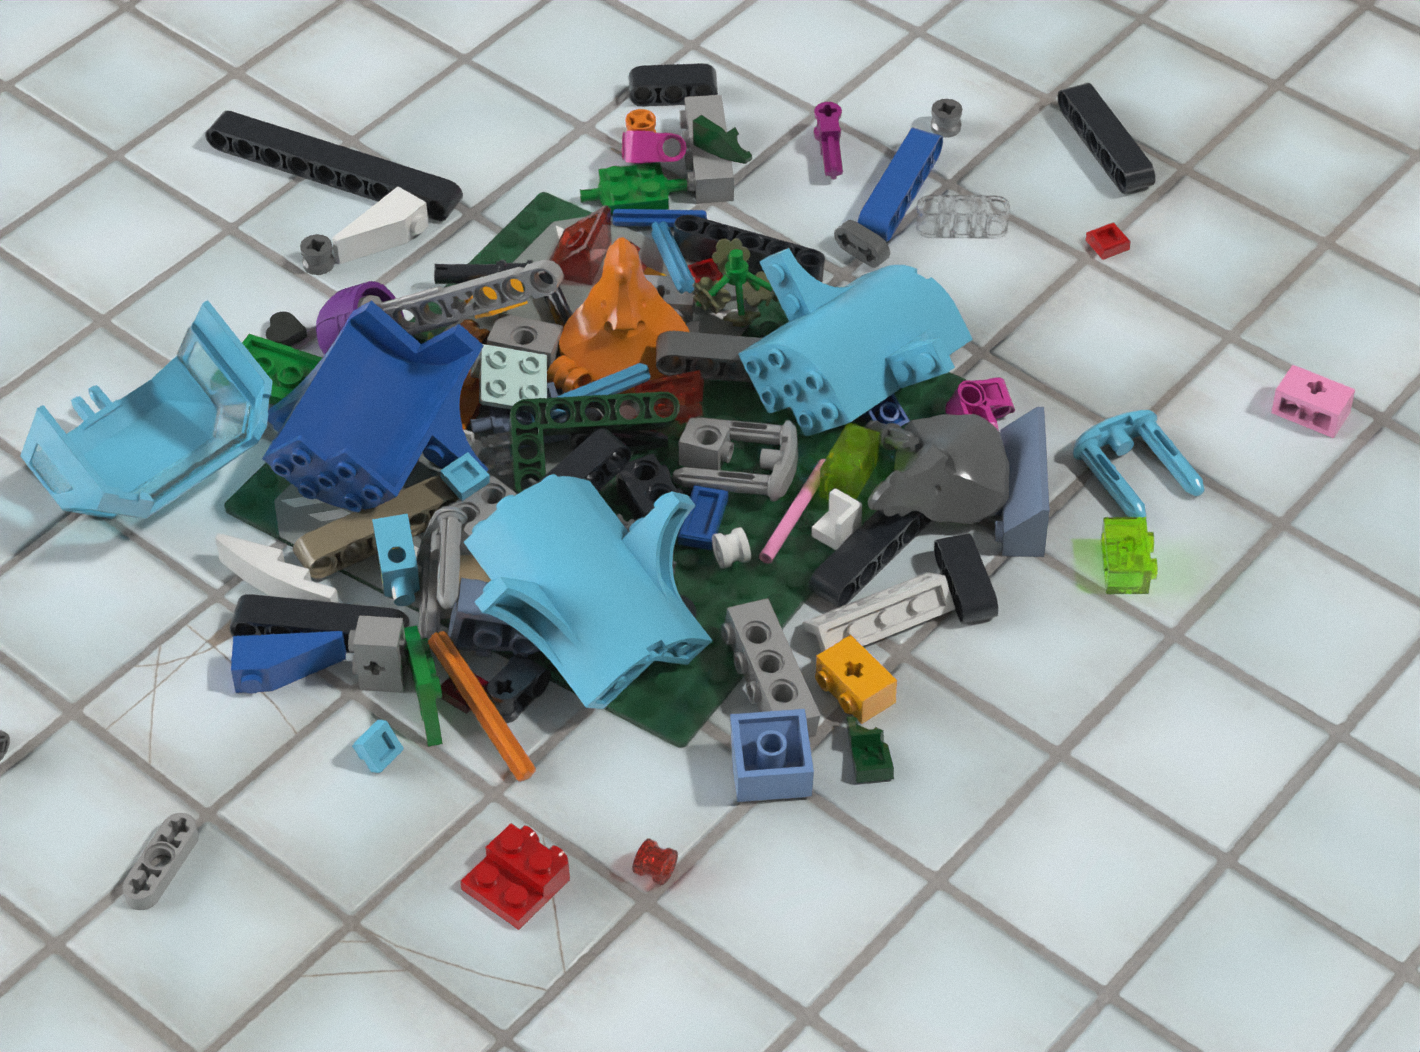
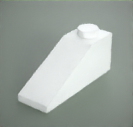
(383, 226)

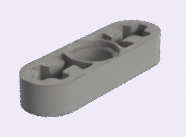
(160, 877)

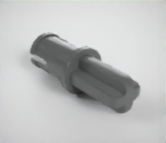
(893, 436)

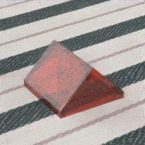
(584, 246)

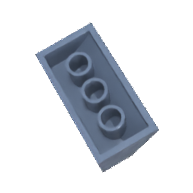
(1027, 509)

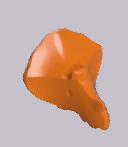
(619, 319)

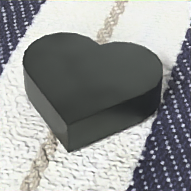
(285, 329)

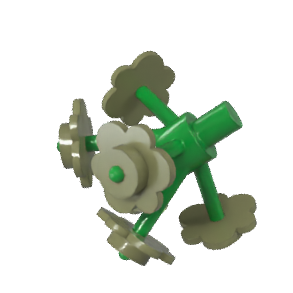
(732, 263)

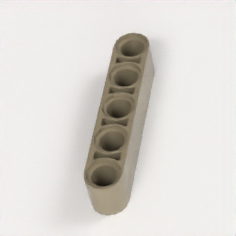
(352, 536)

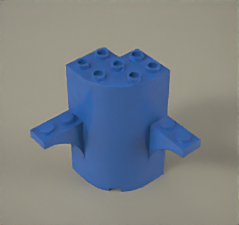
(372, 412)

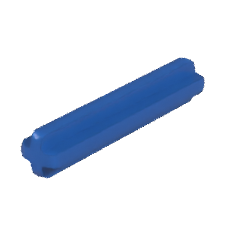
(647, 217)

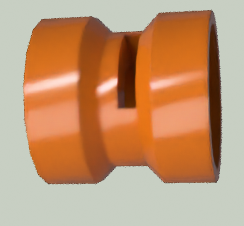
(567, 375)

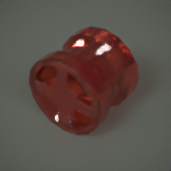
(655, 861)

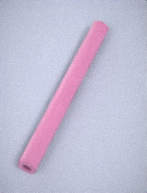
(792, 515)

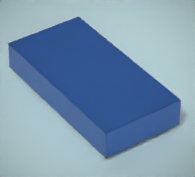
(704, 518)

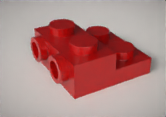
(517, 875)

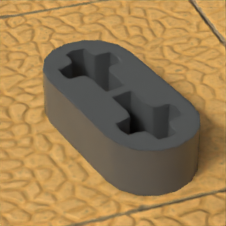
(862, 243)

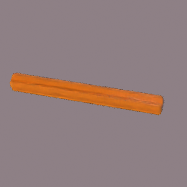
(481, 706)

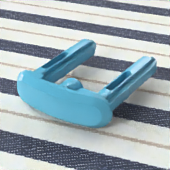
(1118, 433)

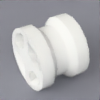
(731, 547)

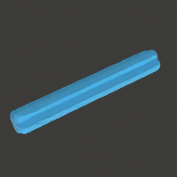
(608, 385)

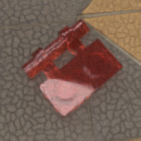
(685, 387)

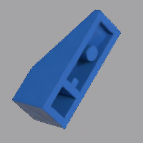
(277, 660)

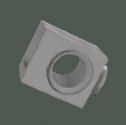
(705, 445)

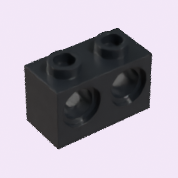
(643, 484)

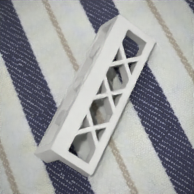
(884, 612)

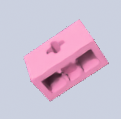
(1313, 401)

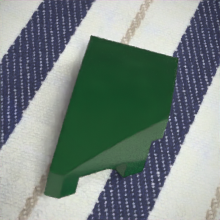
(717, 142)
(869, 753)

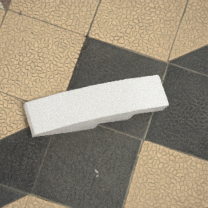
(268, 572)

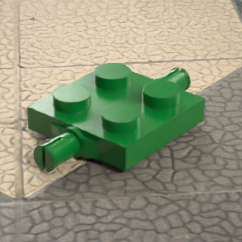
(633, 187)

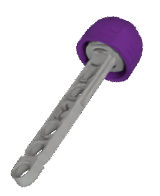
(342, 304)

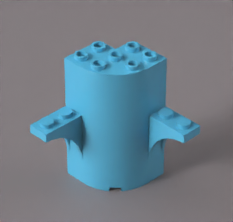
(851, 341)
(585, 585)

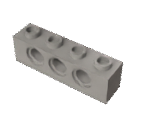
(785, 683)

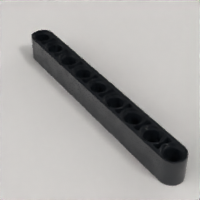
(329, 163)

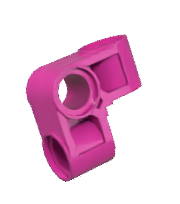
(648, 147)
(983, 398)

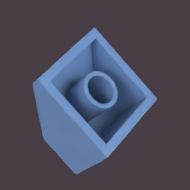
(771, 755)

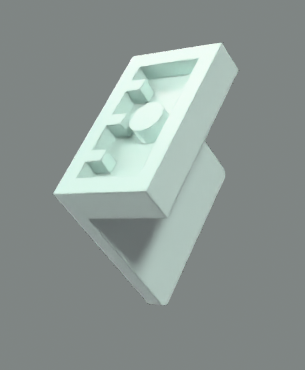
(509, 376)

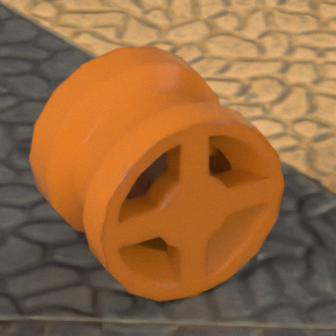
(640, 120)

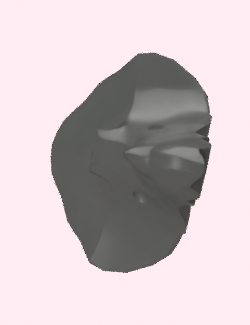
(951, 475)

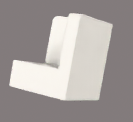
(840, 521)

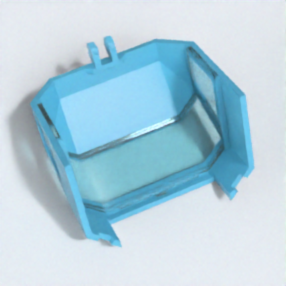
(161, 435)

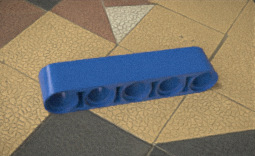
(901, 182)

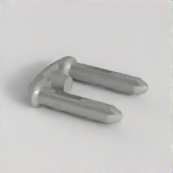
(781, 461)
(440, 567)

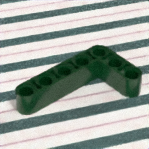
(579, 423)

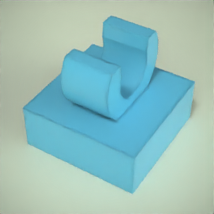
(465, 476)
(378, 746)

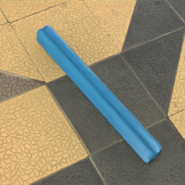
(672, 257)

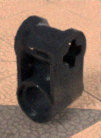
(517, 686)

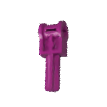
(828, 134)

